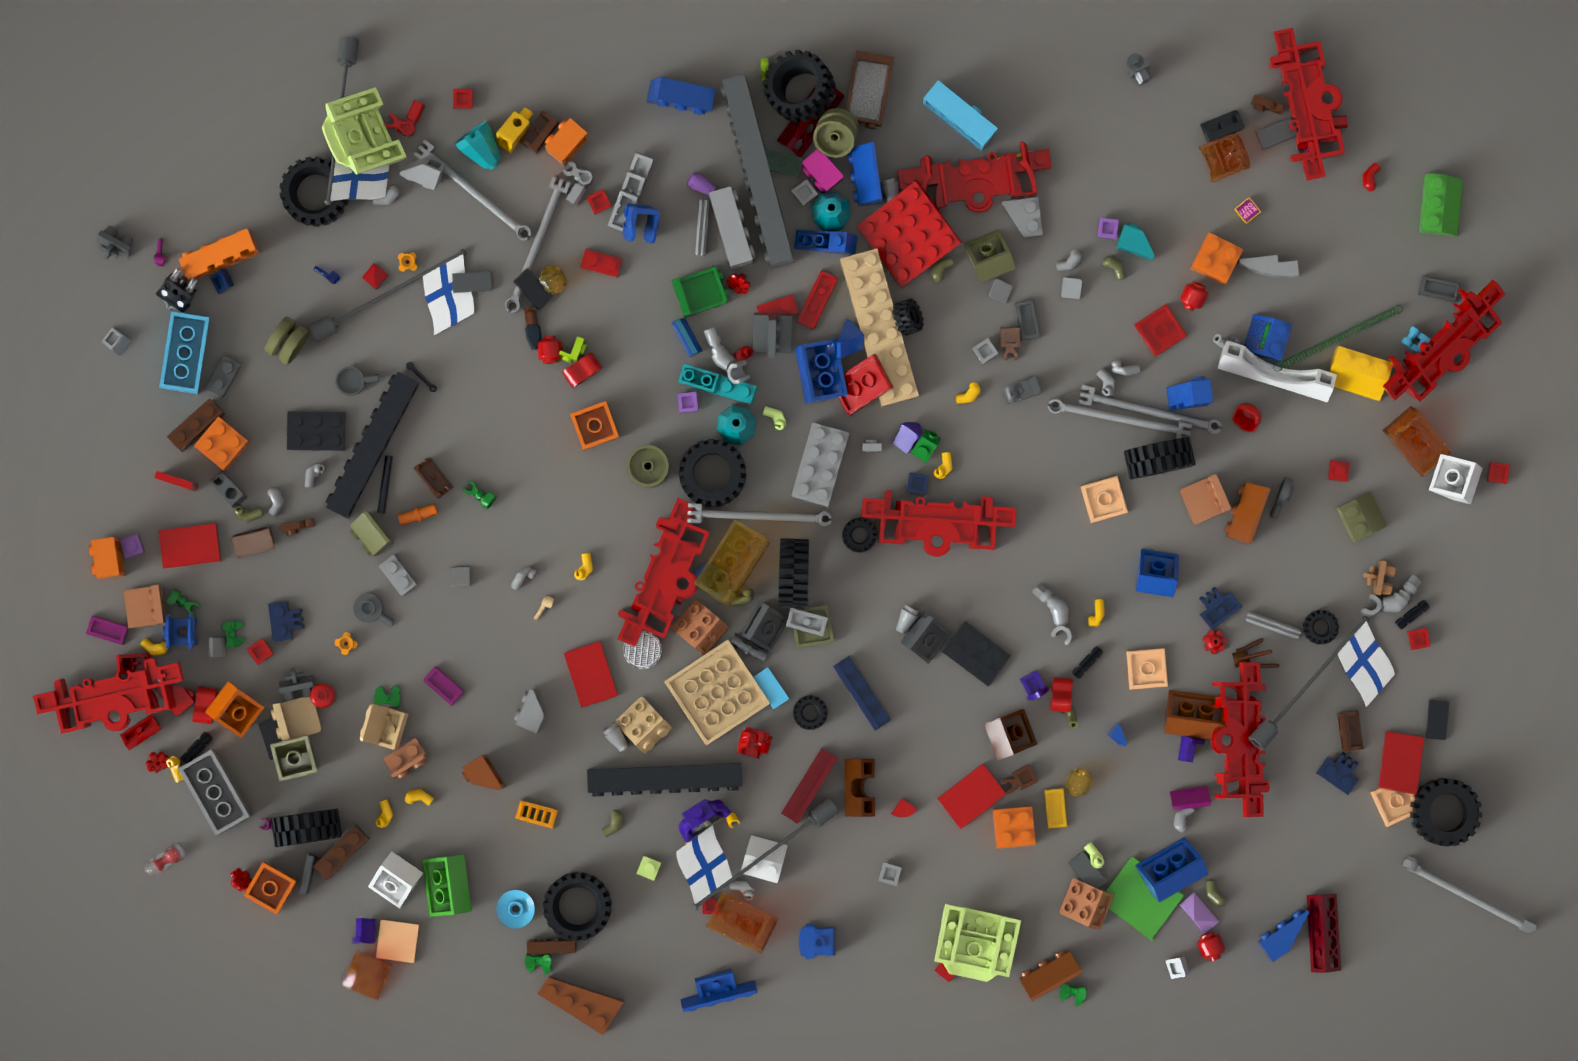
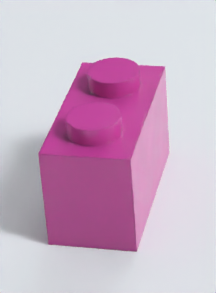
(822, 171)

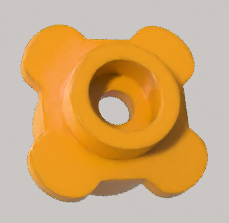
(411, 265)
(346, 648)

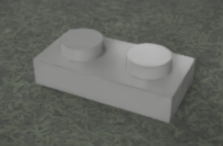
(397, 575)
(806, 622)

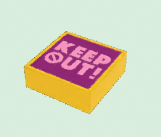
(1247, 210)

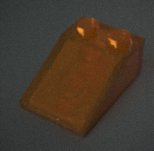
(1416, 440)
(742, 922)

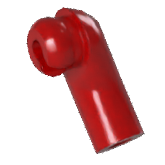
(1368, 177)
(743, 353)

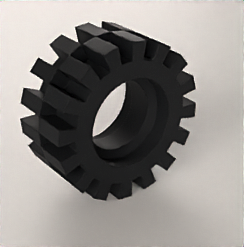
(908, 316)
(859, 523)
(1332, 627)
(810, 724)

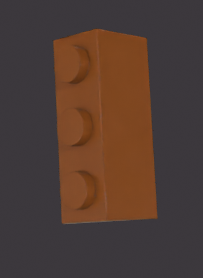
(1246, 513)
(1192, 715)
(483, 773)
(1050, 974)

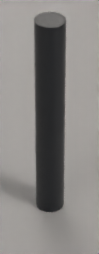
(385, 484)

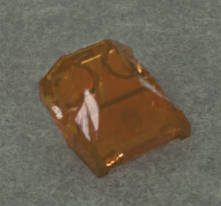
(1225, 156)
(366, 975)

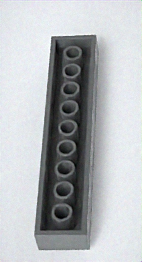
(759, 176)

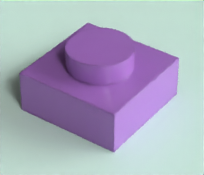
(1107, 228)
(687, 402)
(132, 546)

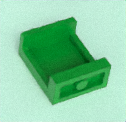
(700, 291)

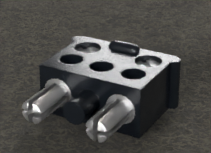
(177, 291)

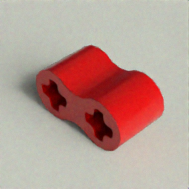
(582, 370)
(1061, 694)
(203, 700)

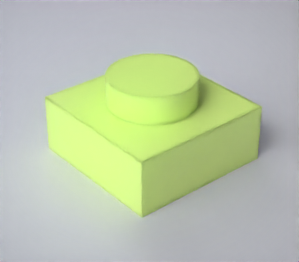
(648, 868)

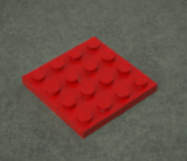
(909, 233)

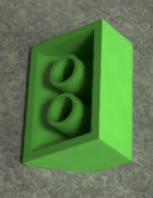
(1441, 205)
(446, 885)

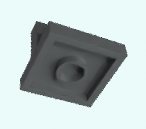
(772, 333)
(764, 626)
(926, 637)

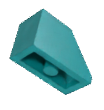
(1134, 242)

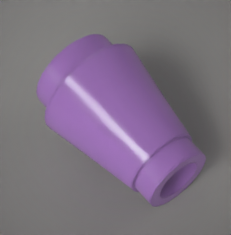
(700, 183)

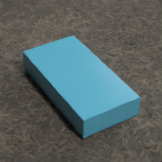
(771, 688)

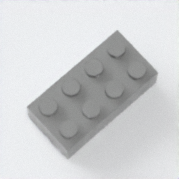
(730, 227)
(820, 464)
(215, 792)

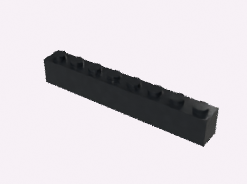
(373, 444)
(664, 778)

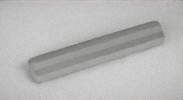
(702, 227)
(1273, 625)

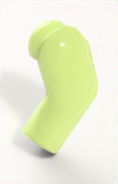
(777, 416)
(1096, 857)

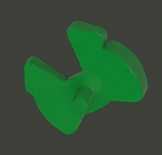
(229, 628)
(382, 698)
(544, 961)
(1078, 992)

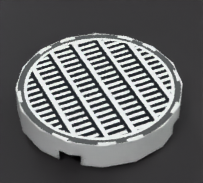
(645, 653)

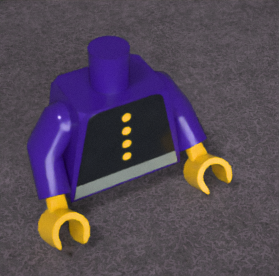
(704, 816)

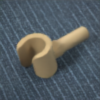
(546, 602)

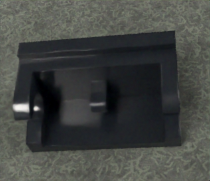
(1222, 126)

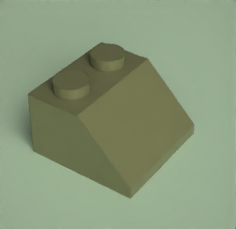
(989, 256)
(1361, 517)
(370, 533)
(294, 758)

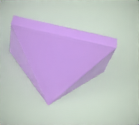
(1199, 913)

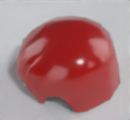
(1247, 417)

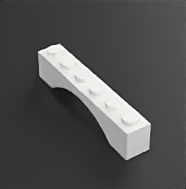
(1311, 383)

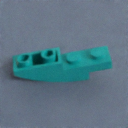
(717, 384)

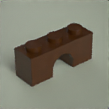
(195, 424)
(856, 801)
(341, 852)

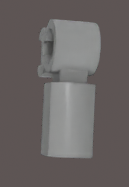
(584, 179)

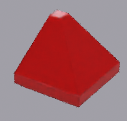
(375, 276)

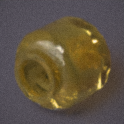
(553, 279)
(1078, 782)

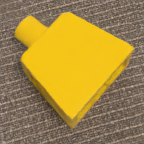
(510, 135)

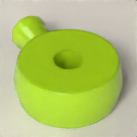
(764, 66)

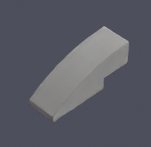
(1270, 266)

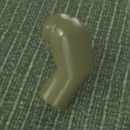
(1115, 264)
(938, 269)
(247, 515)
(745, 598)
(1072, 718)
(616, 823)
(1213, 896)

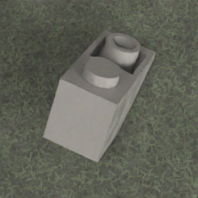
(424, 171)
(531, 714)

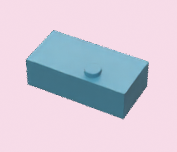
(960, 115)
(184, 352)

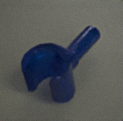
(332, 277)

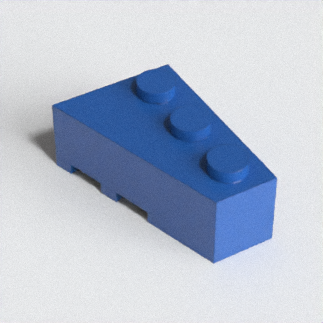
(681, 95)
(1190, 394)

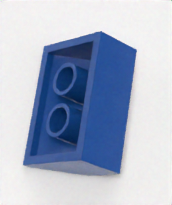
(865, 175)
(820, 371)
(1172, 869)

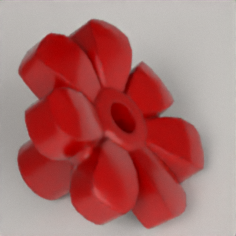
(738, 283)
(1210, 641)
(157, 761)
(240, 879)

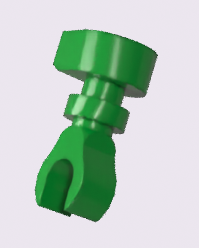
(487, 500)
(175, 597)

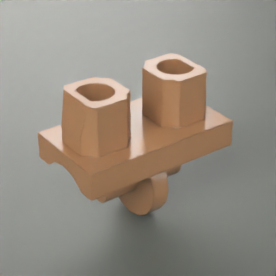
(1382, 569)

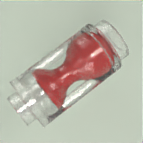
(171, 856)

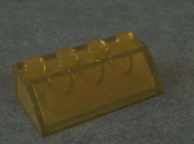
(732, 563)

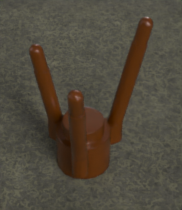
(1241, 656)

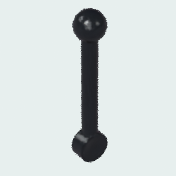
(410, 366)

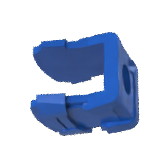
(629, 226)
(171, 627)
(817, 941)

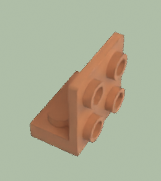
(1205, 499)
(145, 606)
(700, 627)
(405, 758)
(1086, 904)

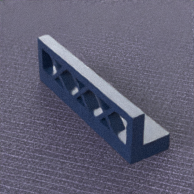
(861, 693)

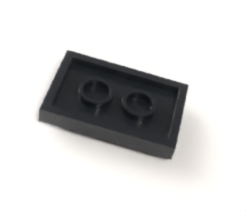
(316, 431)
(976, 653)

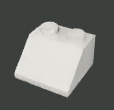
(1455, 478)
(770, 866)
(395, 879)

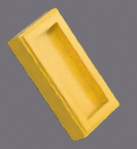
(1055, 808)

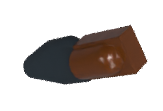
(532, 329)

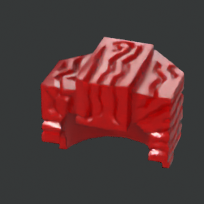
(754, 742)

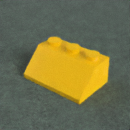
(1360, 372)

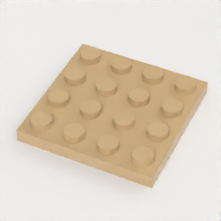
(717, 692)

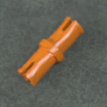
(417, 514)

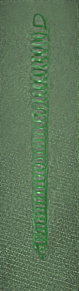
(1338, 337)

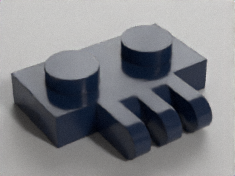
(1218, 607)
(283, 621)
(1339, 773)

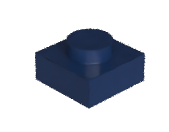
(222, 281)
(917, 483)

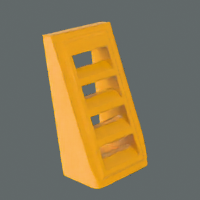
(522, 804)

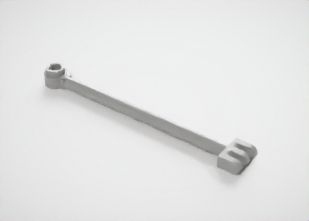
(558, 189)
(475, 193)
(1145, 410)
(1179, 430)
(755, 515)
(1412, 865)

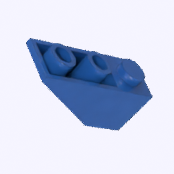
(826, 241)
(1280, 940)

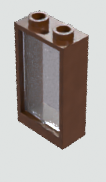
(869, 88)

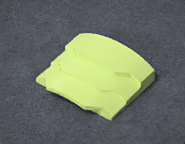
(359, 134)
(976, 943)

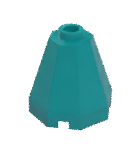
(480, 146)
(827, 219)
(736, 434)

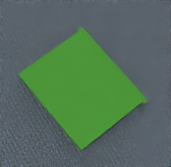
(1135, 902)

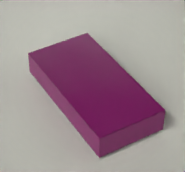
(107, 630)
(443, 685)
(1190, 798)

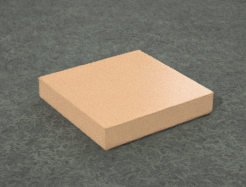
(1104, 499)
(1147, 668)
(1393, 805)
(397, 941)

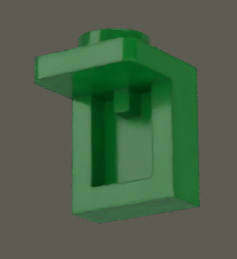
(926, 445)

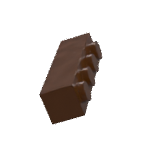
(548, 947)

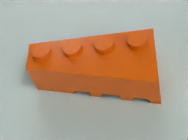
(219, 255)

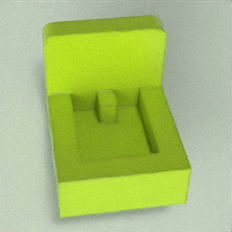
(578, 348)

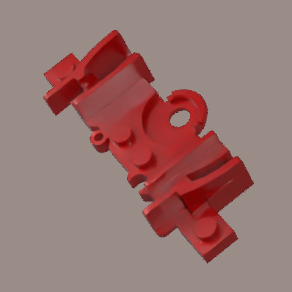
(1306, 102)
(977, 175)
(1451, 340)
(939, 519)
(662, 575)
(117, 694)
(1241, 755)

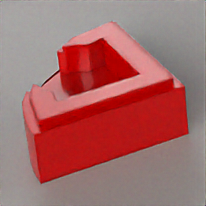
(903, 809)
(708, 906)

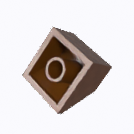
(1010, 734)

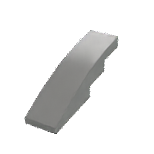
(631, 188)

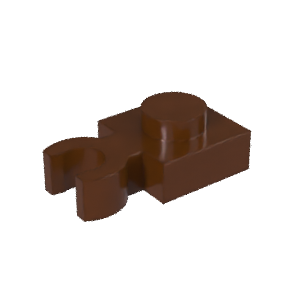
(1262, 104)
(1010, 338)
(293, 527)
(1022, 777)

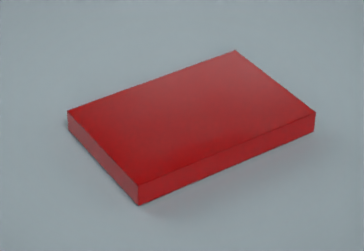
(864, 384)
(189, 545)
(590, 674)
(1401, 762)
(971, 796)

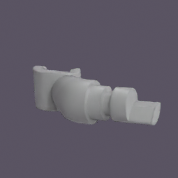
(724, 359)
(1395, 602)
(1059, 610)

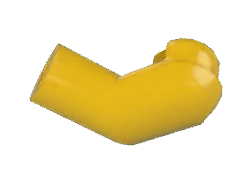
(970, 396)
(945, 468)
(586, 568)
(1099, 613)
(154, 649)
(174, 763)
(416, 795)
(386, 815)

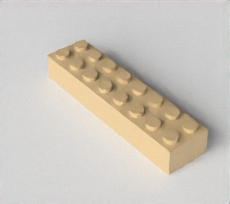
(875, 320)

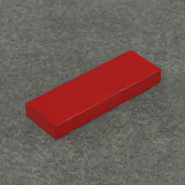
(817, 300)

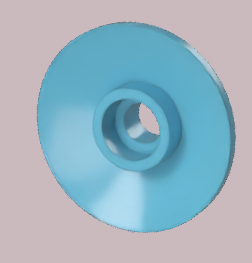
(508, 916)

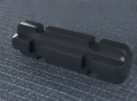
(1412, 614)
(1087, 662)
(196, 747)

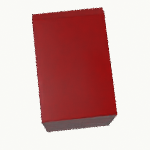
(131, 662)

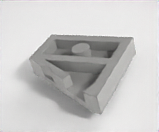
(1025, 215)

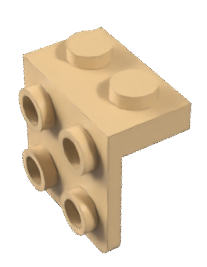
(296, 718)
(643, 725)
(383, 726)

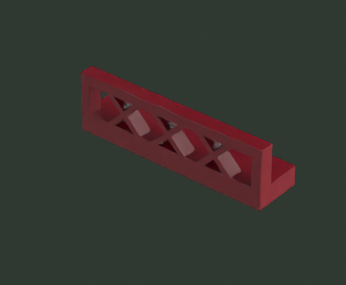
(798, 131)
(809, 785)
(1320, 933)

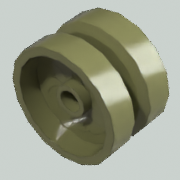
(836, 132)
(287, 340)
(658, 471)

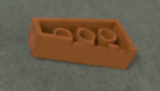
(582, 1003)

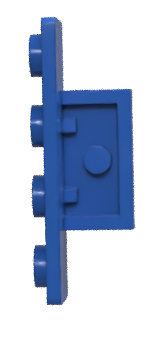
(717, 989)

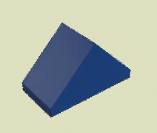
(850, 340)

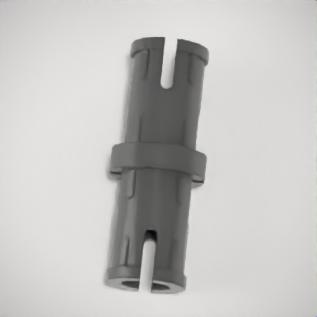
(749, 647)

